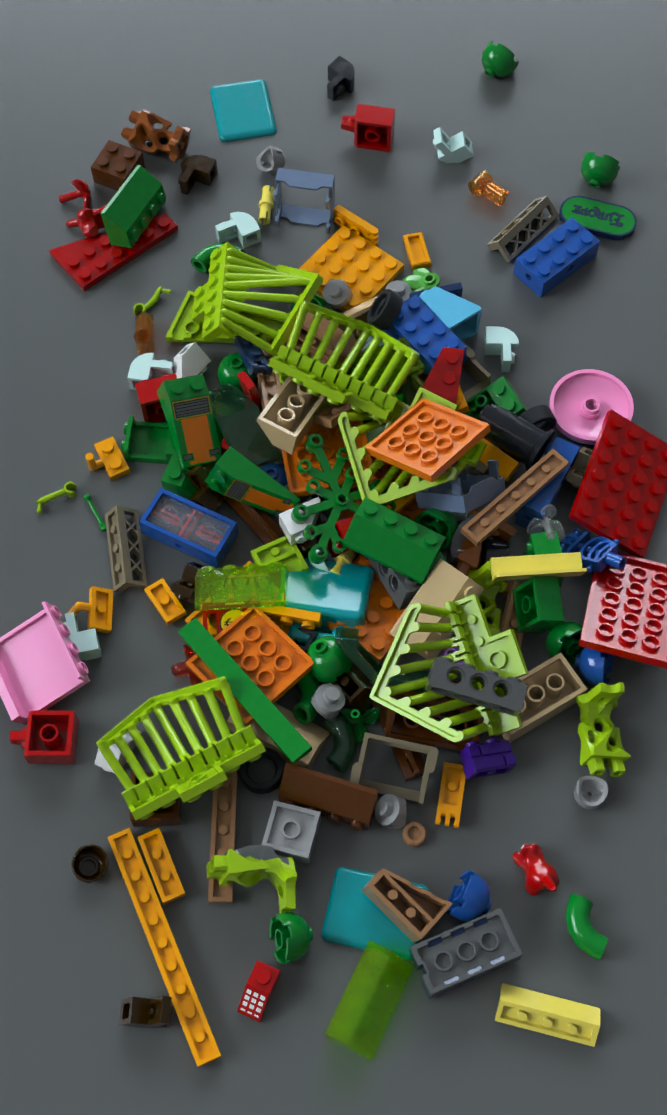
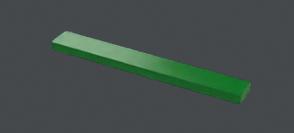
(245, 691)

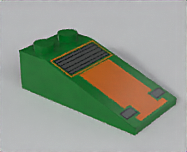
(190, 420)
(247, 483)

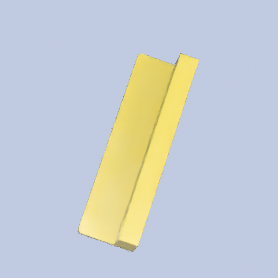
(536, 565)
(548, 1015)

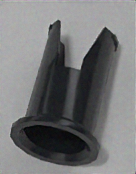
(515, 435)

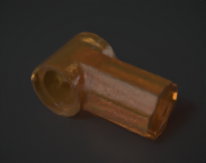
(484, 185)
(144, 333)

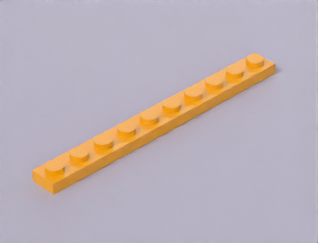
(164, 948)

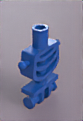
(595, 552)

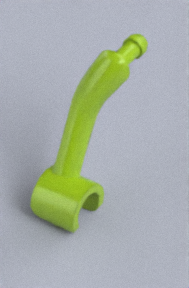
(141, 307)
(65, 491)

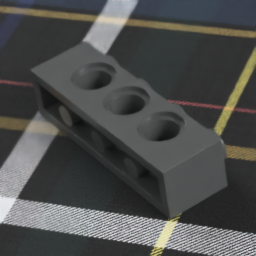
(397, 585)
(513, 689)

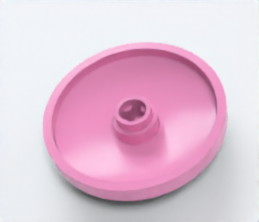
(582, 401)

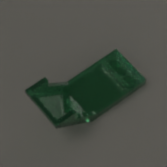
(239, 425)
(349, 643)

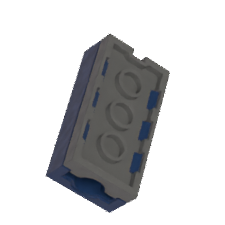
(465, 953)

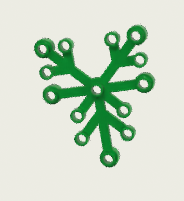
(329, 477)

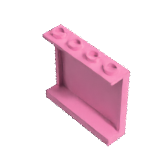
(39, 664)

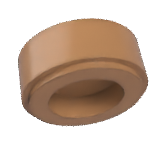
(414, 834)

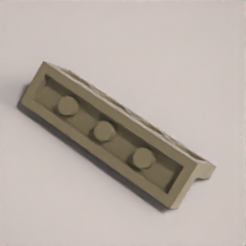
(523, 220)
(120, 546)

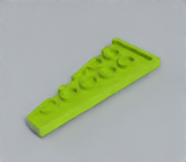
(186, 330)

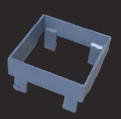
(307, 181)
(480, 487)

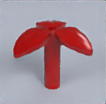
(83, 191)

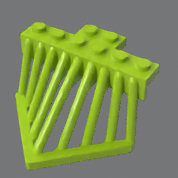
(222, 296)
(335, 383)
(416, 483)
(477, 648)
(193, 773)

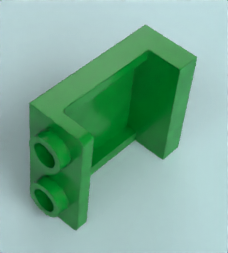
(147, 442)

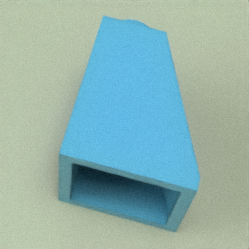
(455, 312)

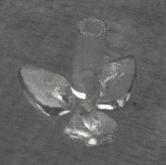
(549, 526)

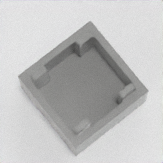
(292, 831)

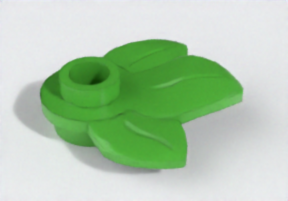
(422, 279)

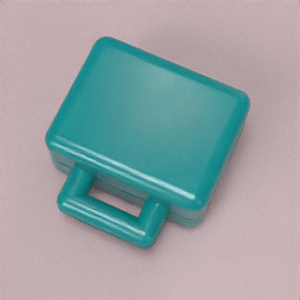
(243, 110)
(333, 595)
(355, 919)

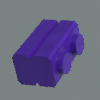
(487, 758)

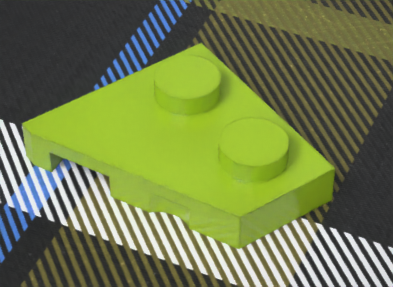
(282, 552)

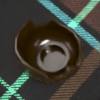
(89, 863)

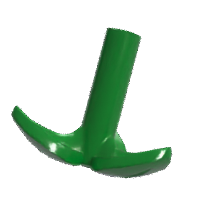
(354, 716)

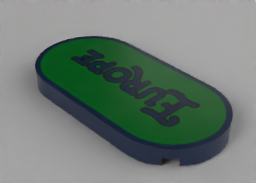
(599, 217)

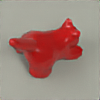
(88, 221)
(538, 872)

